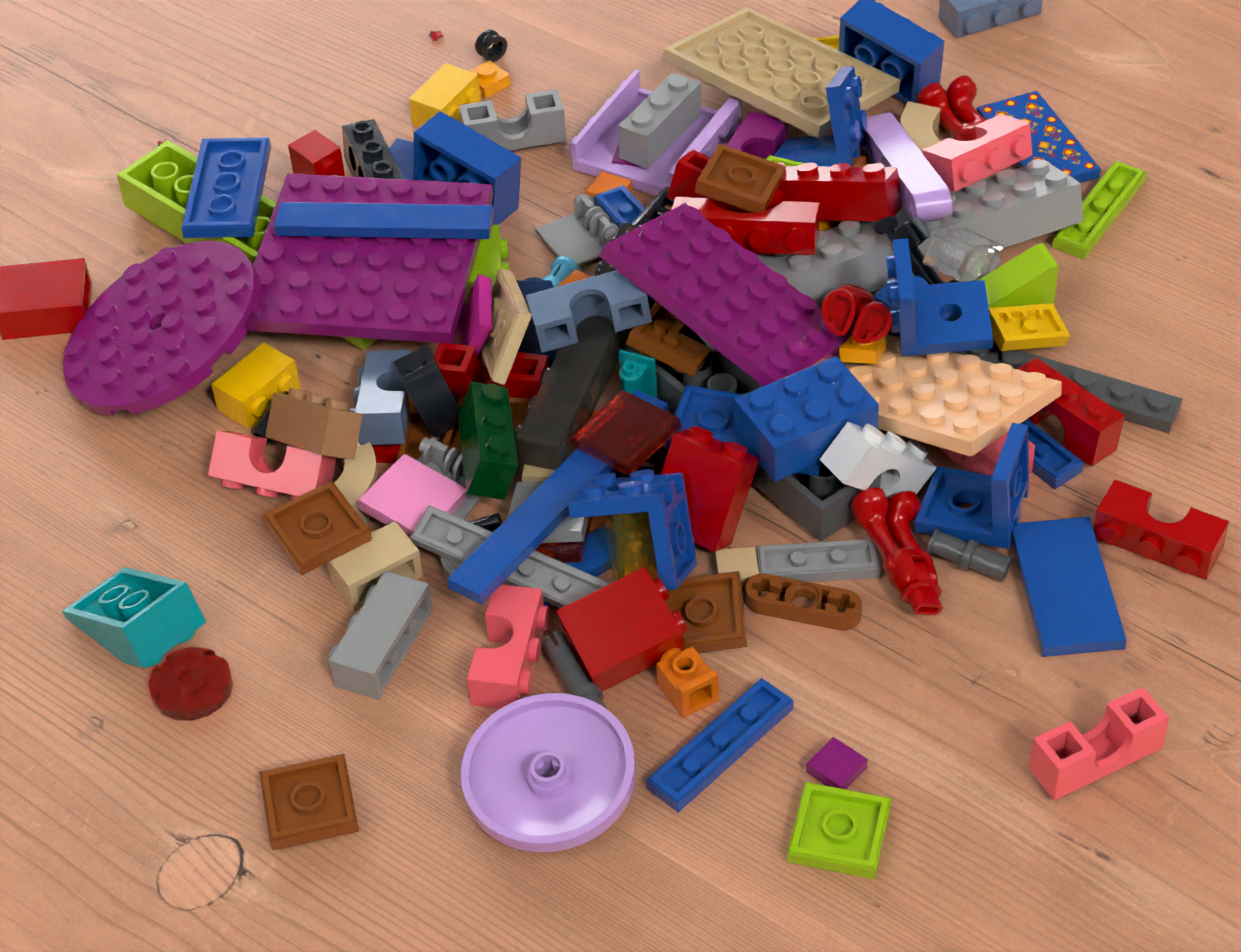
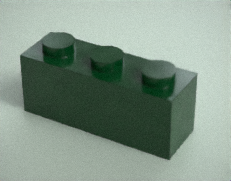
(487, 440)

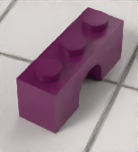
(759, 135)

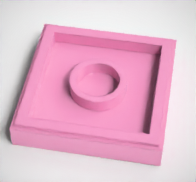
(406, 493)

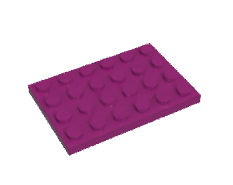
(724, 294)

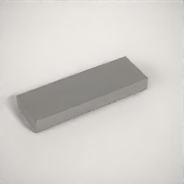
(821, 560)

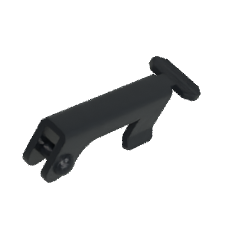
(916, 234)

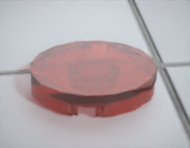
(190, 684)

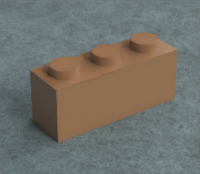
(314, 423)

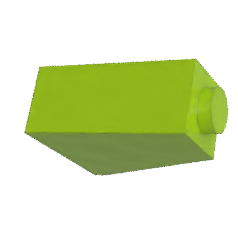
(1023, 280)

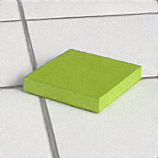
(839, 830)

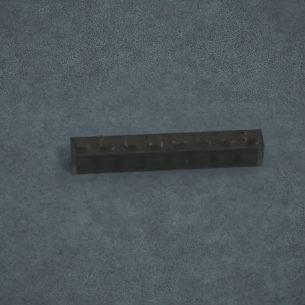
(571, 387)

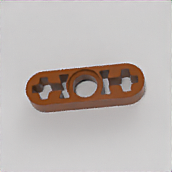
(833, 597)

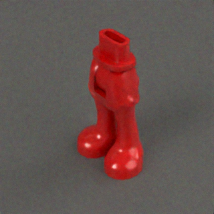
(954, 102)
(858, 306)
(905, 562)

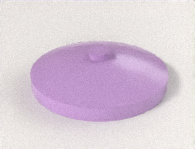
(548, 772)

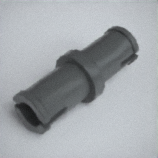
(969, 555)

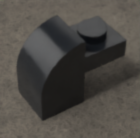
(429, 391)

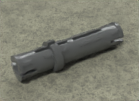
(570, 668)

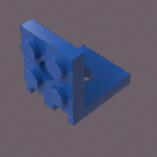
(847, 126)
(921, 307)
(994, 496)
(668, 513)

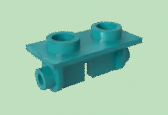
(637, 373)

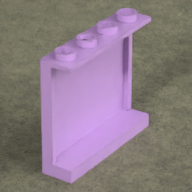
(597, 142)

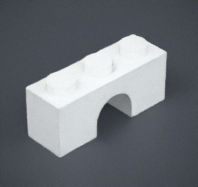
(865, 453)

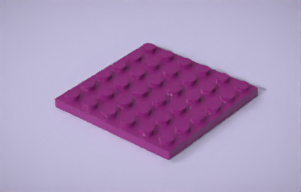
(366, 283)

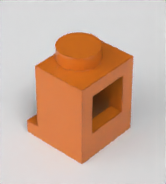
(680, 678)

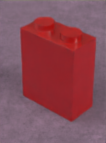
(43, 298)
(715, 483)
(622, 628)

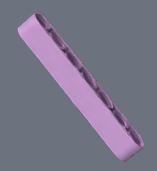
(920, 185)

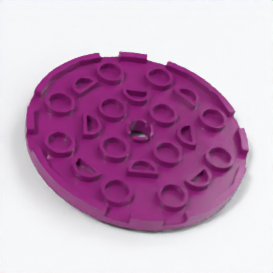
(133, 360)

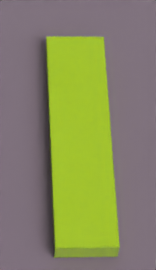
(1100, 209)

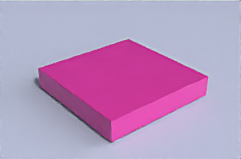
(476, 315)

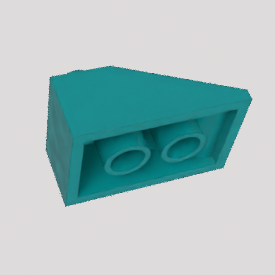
(137, 615)

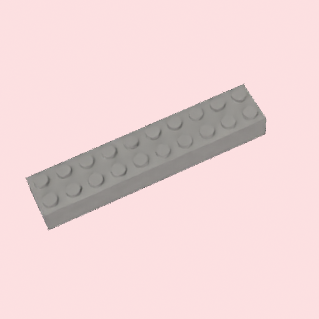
(1003, 208)

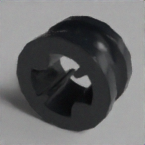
(485, 40)

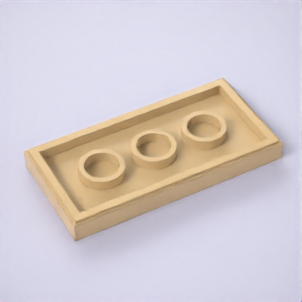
(510, 323)

